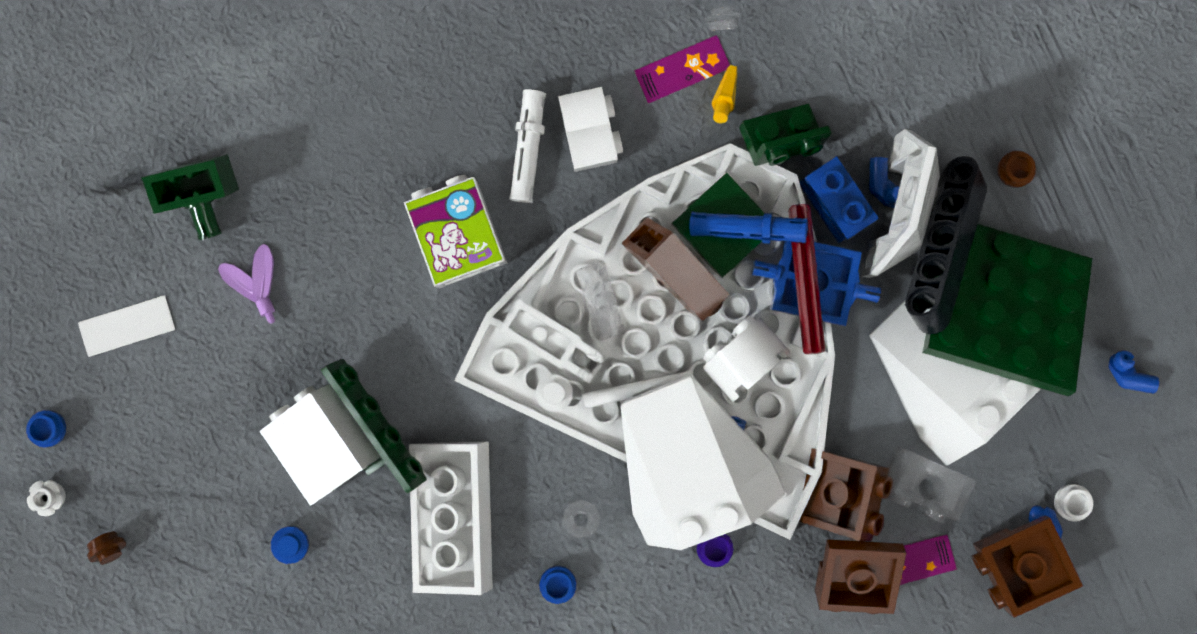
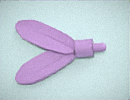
(255, 288)

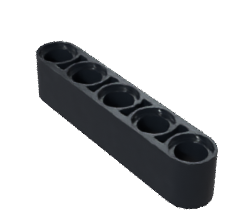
(951, 222)

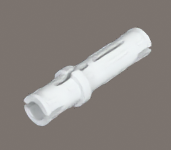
(527, 148)

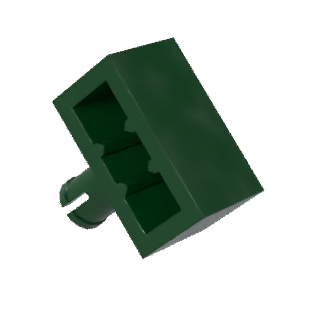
(193, 188)

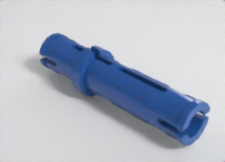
(749, 227)

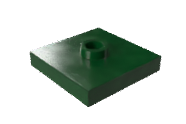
(724, 198)

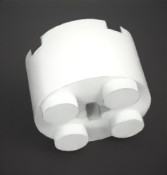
(745, 357)

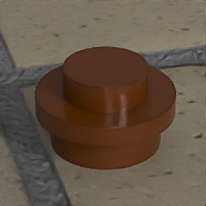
(1016, 169)
(105, 548)

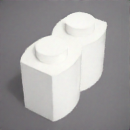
(589, 129)

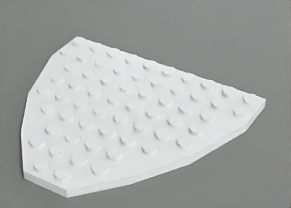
(661, 338)

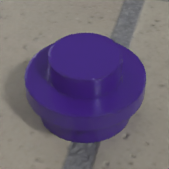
(715, 551)

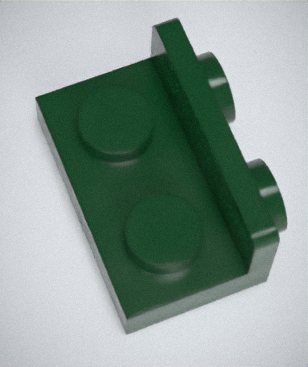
(783, 134)

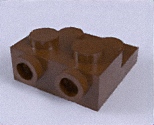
(847, 496)
(1026, 566)
(860, 576)

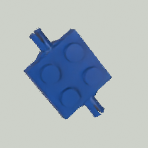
(836, 279)

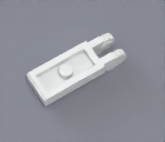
(547, 338)

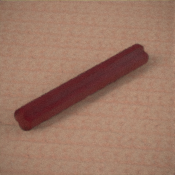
(807, 286)

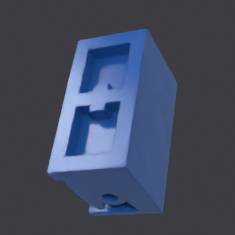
(838, 200)

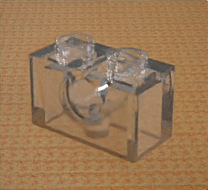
(949, 487)

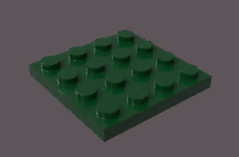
(1018, 312)

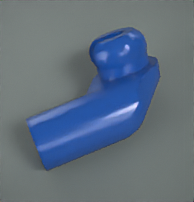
(879, 183)

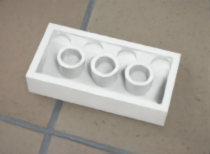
(452, 519)

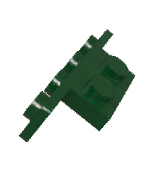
(374, 425)

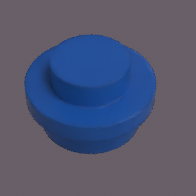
(46, 428)
(289, 544)
(557, 584)

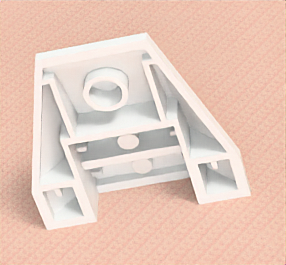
(916, 197)
(946, 401)
(692, 467)

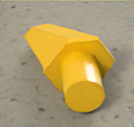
(724, 98)

